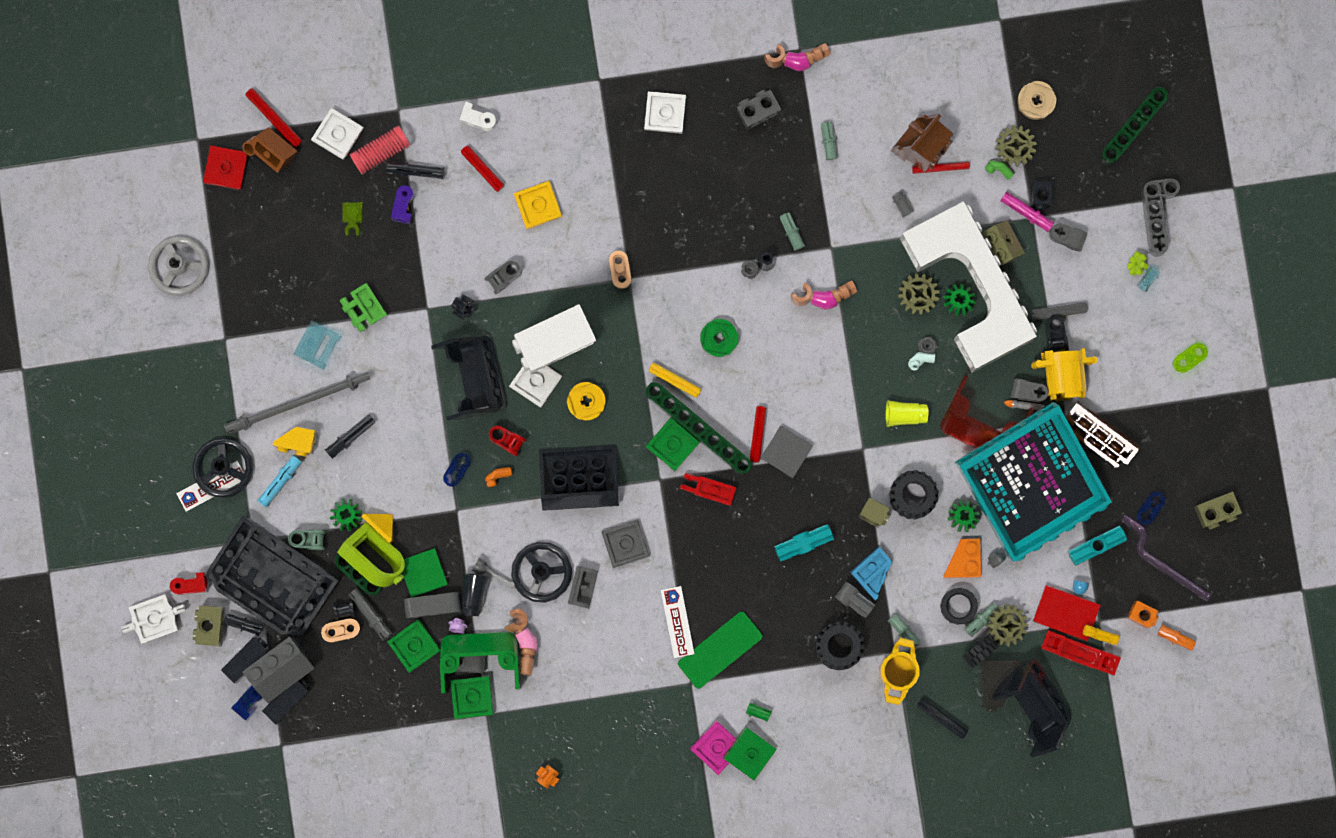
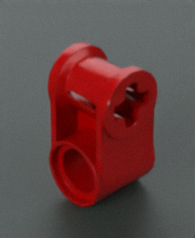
(507, 440)

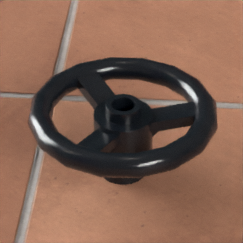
(215, 466)
(566, 569)

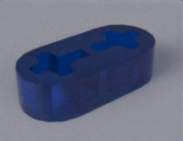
(452, 468)
(1147, 505)

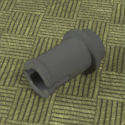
(902, 204)

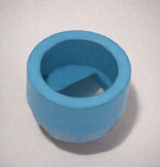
(1080, 587)

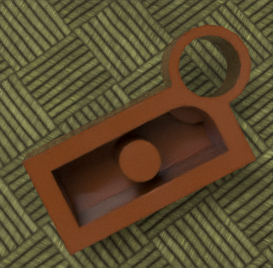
(270, 149)

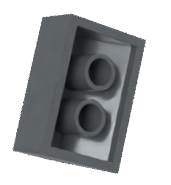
(278, 669)

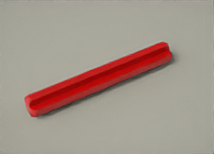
(273, 117)

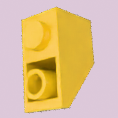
(297, 440)

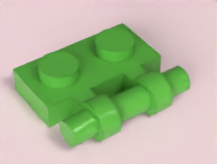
(367, 303)

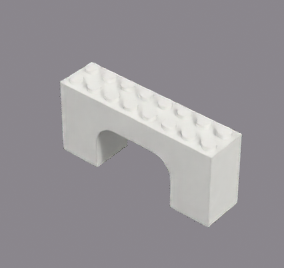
(960, 237)
(553, 339)

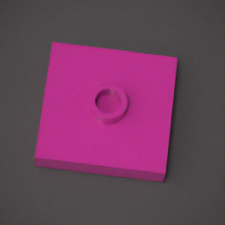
(713, 746)

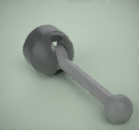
(482, 567)

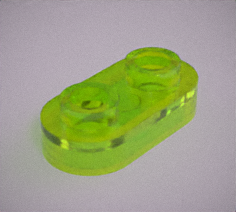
(1190, 358)

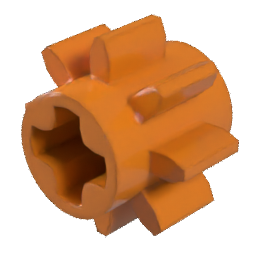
(547, 776)

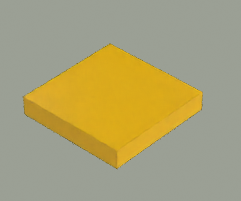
(537, 205)

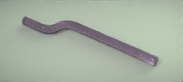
(1158, 564)

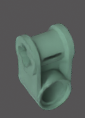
(309, 539)

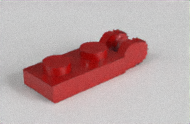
(710, 489)

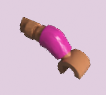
(797, 61)
(824, 300)

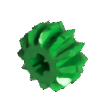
(956, 305)
(343, 508)
(957, 515)

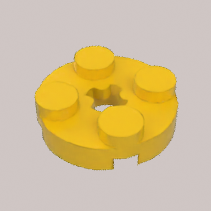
(576, 396)

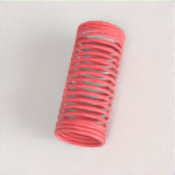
(378, 146)

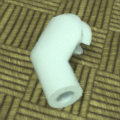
(919, 358)

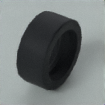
(973, 606)

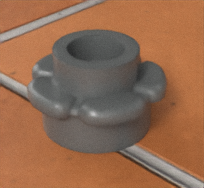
(750, 264)
(927, 340)
(995, 559)

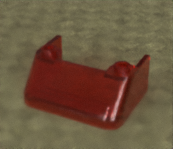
(965, 428)

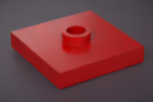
(225, 168)

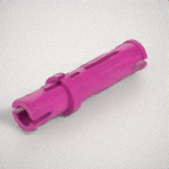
(1026, 211)

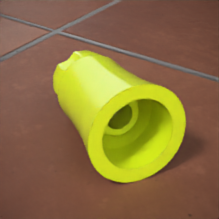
(905, 413)

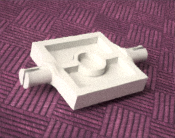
(153, 619)

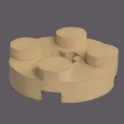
(1037, 111)

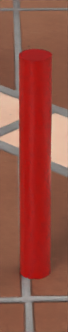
(943, 167)

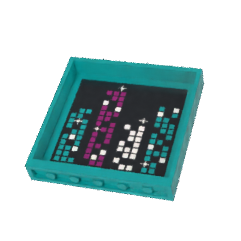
(1033, 482)

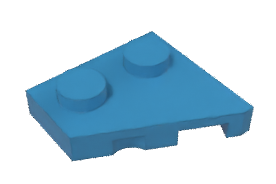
(872, 571)

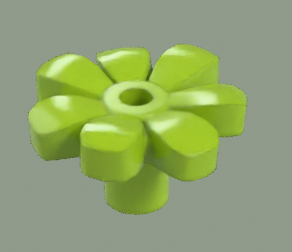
(1137, 264)

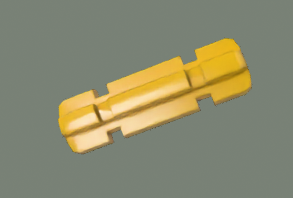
(1101, 635)

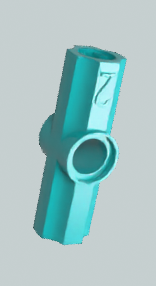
(1108, 540)
(804, 543)

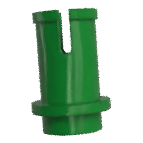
(758, 712)

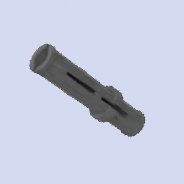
(376, 621)

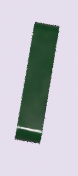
(1137, 117)

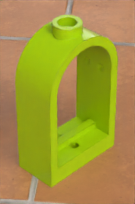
(364, 566)

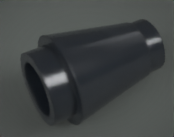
(766, 266)

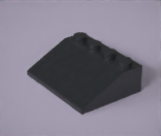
(578, 478)

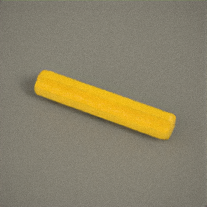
(675, 380)

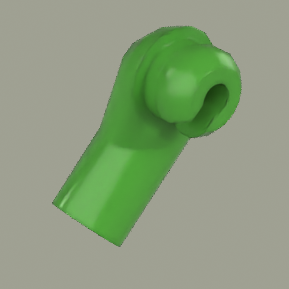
(999, 166)

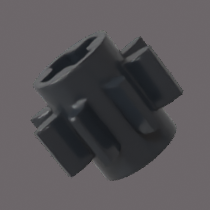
(463, 306)

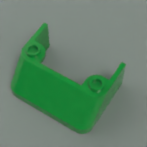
(481, 644)

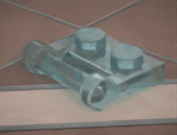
(312, 341)

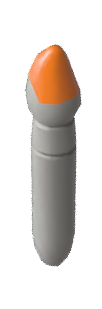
(1024, 405)

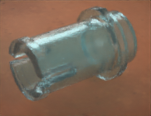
(1147, 280)

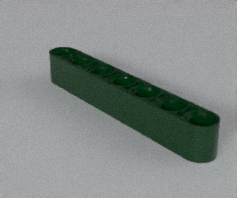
(693, 420)

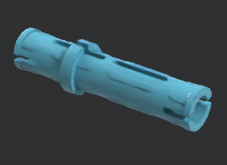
(279, 481)

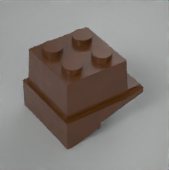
(924, 142)

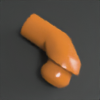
(497, 473)

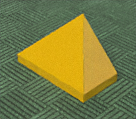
(382, 524)

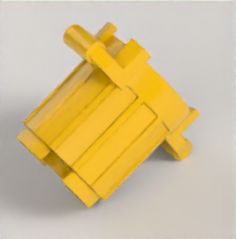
(1065, 373)
(899, 671)

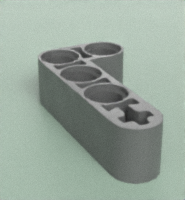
(1159, 218)

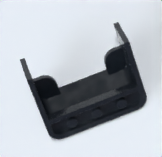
(478, 374)
(1041, 704)

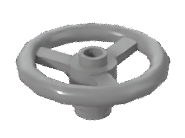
(183, 266)

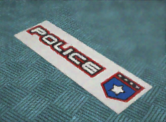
(194, 495)
(677, 622)

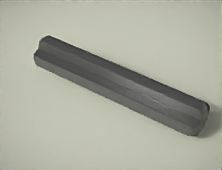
(1059, 311)

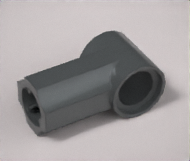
(852, 598)

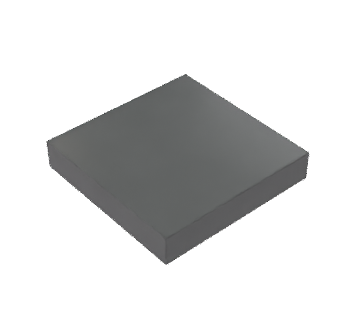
(786, 451)
(625, 544)

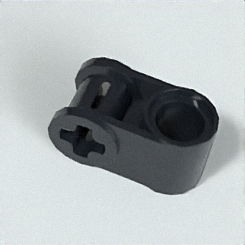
(1056, 337)

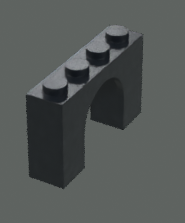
(282, 704)

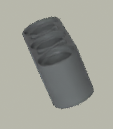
(432, 605)

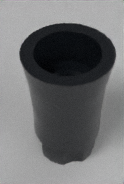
(473, 593)

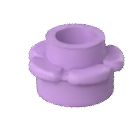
(457, 626)

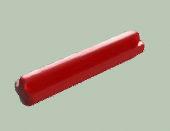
(482, 168)
(757, 434)

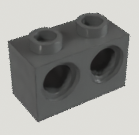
(761, 114)

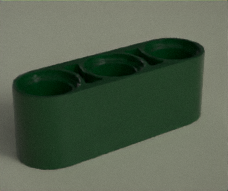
(362, 583)

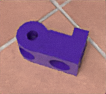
(403, 198)

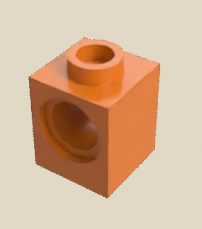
(1135, 611)

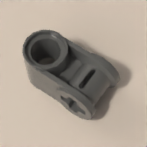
(1071, 238)
(502, 276)
(1025, 389)
(472, 664)

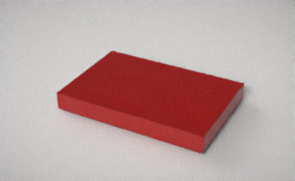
(1065, 612)

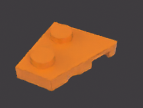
(965, 560)

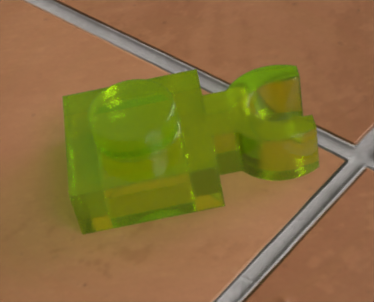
(352, 215)

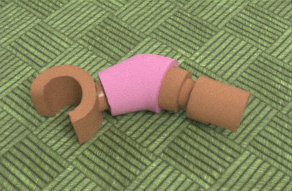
(526, 640)

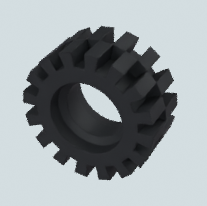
(980, 651)

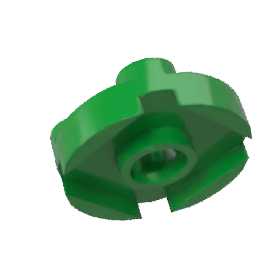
(712, 329)

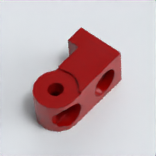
(190, 586)

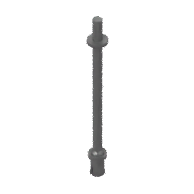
(245, 422)

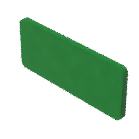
(720, 650)

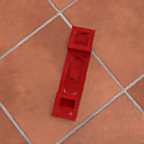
(1081, 653)

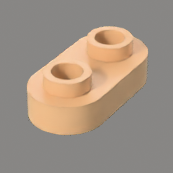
(620, 270)
(341, 631)

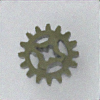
(1023, 145)
(923, 288)
(1001, 618)

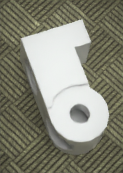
(476, 119)

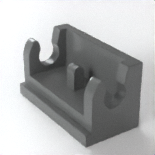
(582, 587)

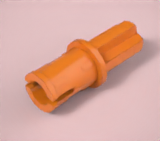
(1175, 637)

